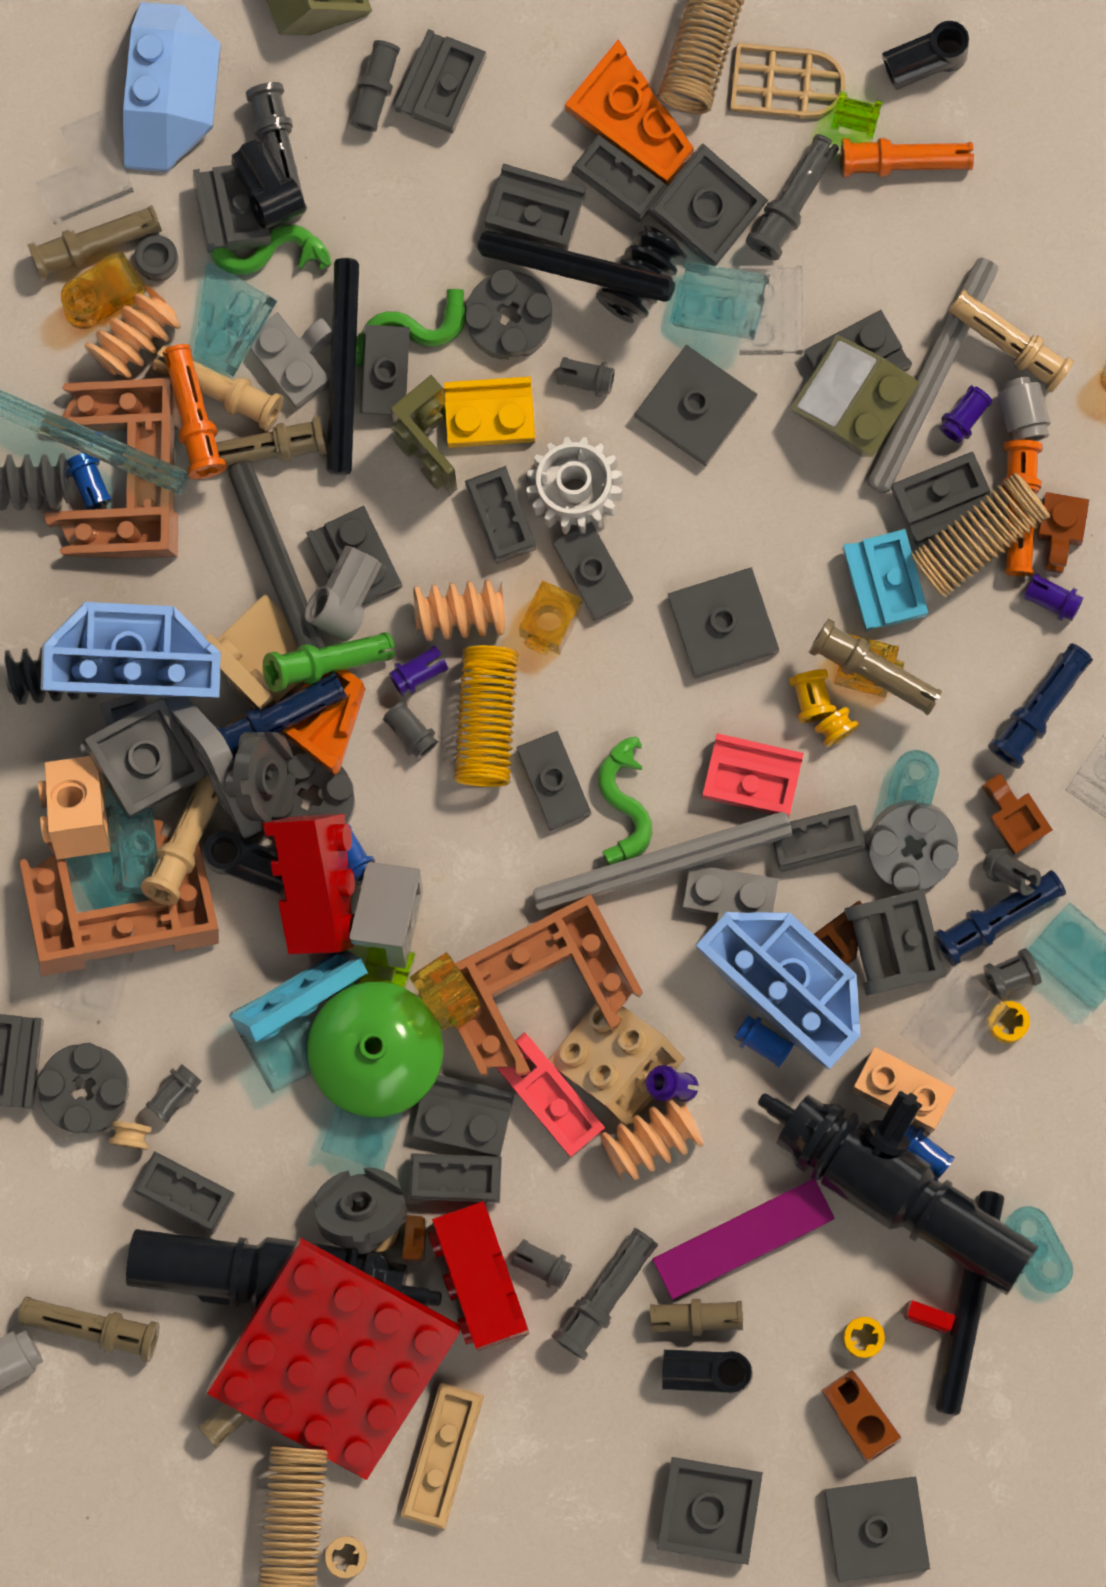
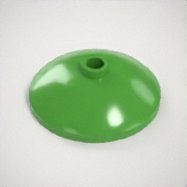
(378, 1082)

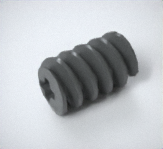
(34, 482)

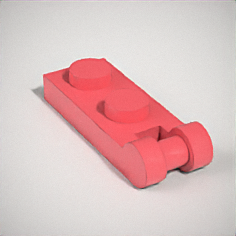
(553, 1100)

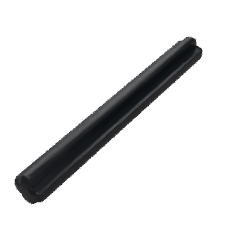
(576, 266)
(342, 366)
(965, 1325)

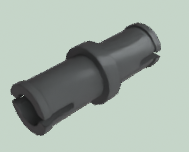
(375, 85)

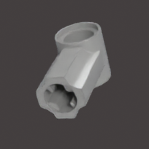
(338, 604)

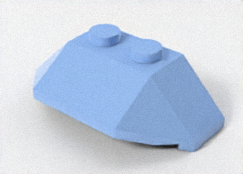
(167, 86)
(130, 653)
(788, 980)

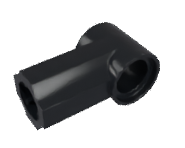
(923, 56)
(270, 193)
(249, 865)
(700, 1371)

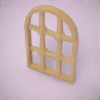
(770, 90)

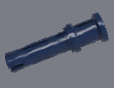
(286, 712)
(1030, 721)
(982, 932)

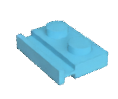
(885, 580)

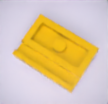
(489, 412)

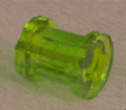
(856, 114)

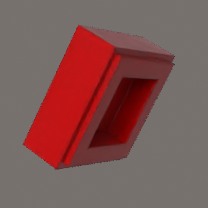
(929, 1316)

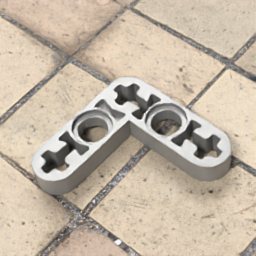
(216, 757)

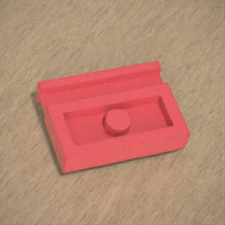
(752, 775)

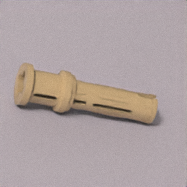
(1027, 351)
(235, 394)
(176, 857)

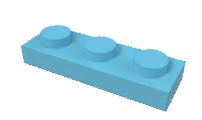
(298, 995)

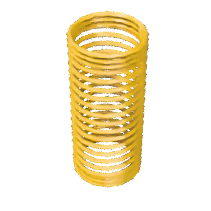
(480, 661)

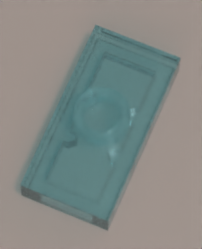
(131, 848)

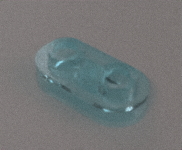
(907, 788)
(1049, 1250)

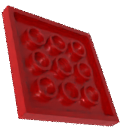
(333, 1358)

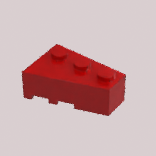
(315, 881)
(478, 1277)

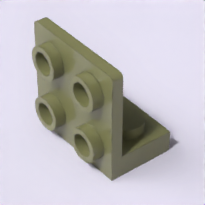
(412, 419)

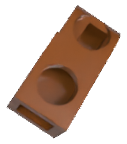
(861, 1416)

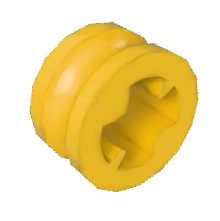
(836, 727)
(1019, 1031)
(870, 1350)

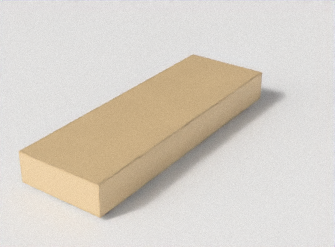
(442, 1456)

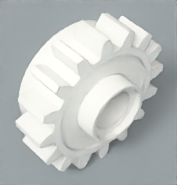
(578, 506)

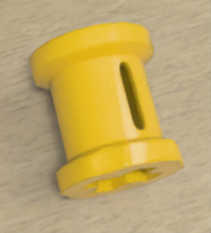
(803, 684)

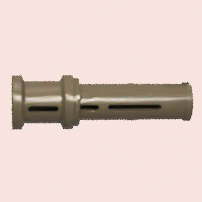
(74, 248)
(283, 439)
(856, 657)
(109, 1331)

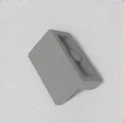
(388, 910)

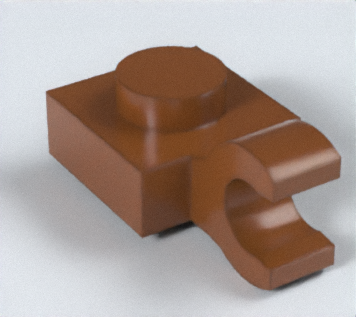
(1063, 527)
(1019, 819)

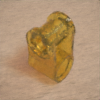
(104, 287)

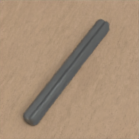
(274, 553)

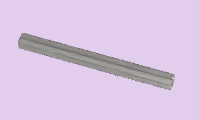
(930, 383)
(663, 862)

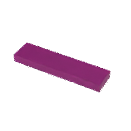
(743, 1239)

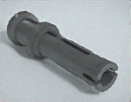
(274, 126)
(783, 214)
(594, 1310)

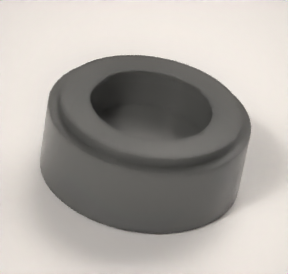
(156, 258)

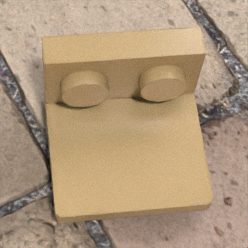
(244, 646)
(615, 1062)

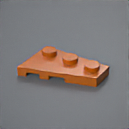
(627, 114)

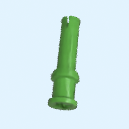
(311, 663)

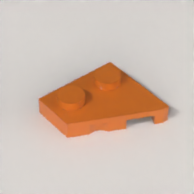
(329, 731)

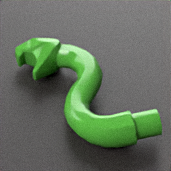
(311, 246)
(450, 328)
(637, 843)

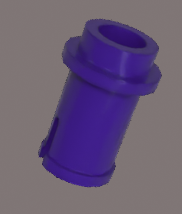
(965, 414)
(1054, 597)
(415, 672)
(667, 1084)

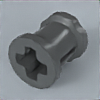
(1012, 974)

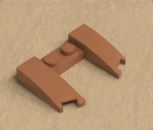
(149, 521)
(568, 933)
(71, 938)

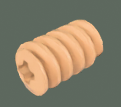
(134, 334)
(459, 610)
(651, 1139)

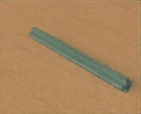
(93, 443)

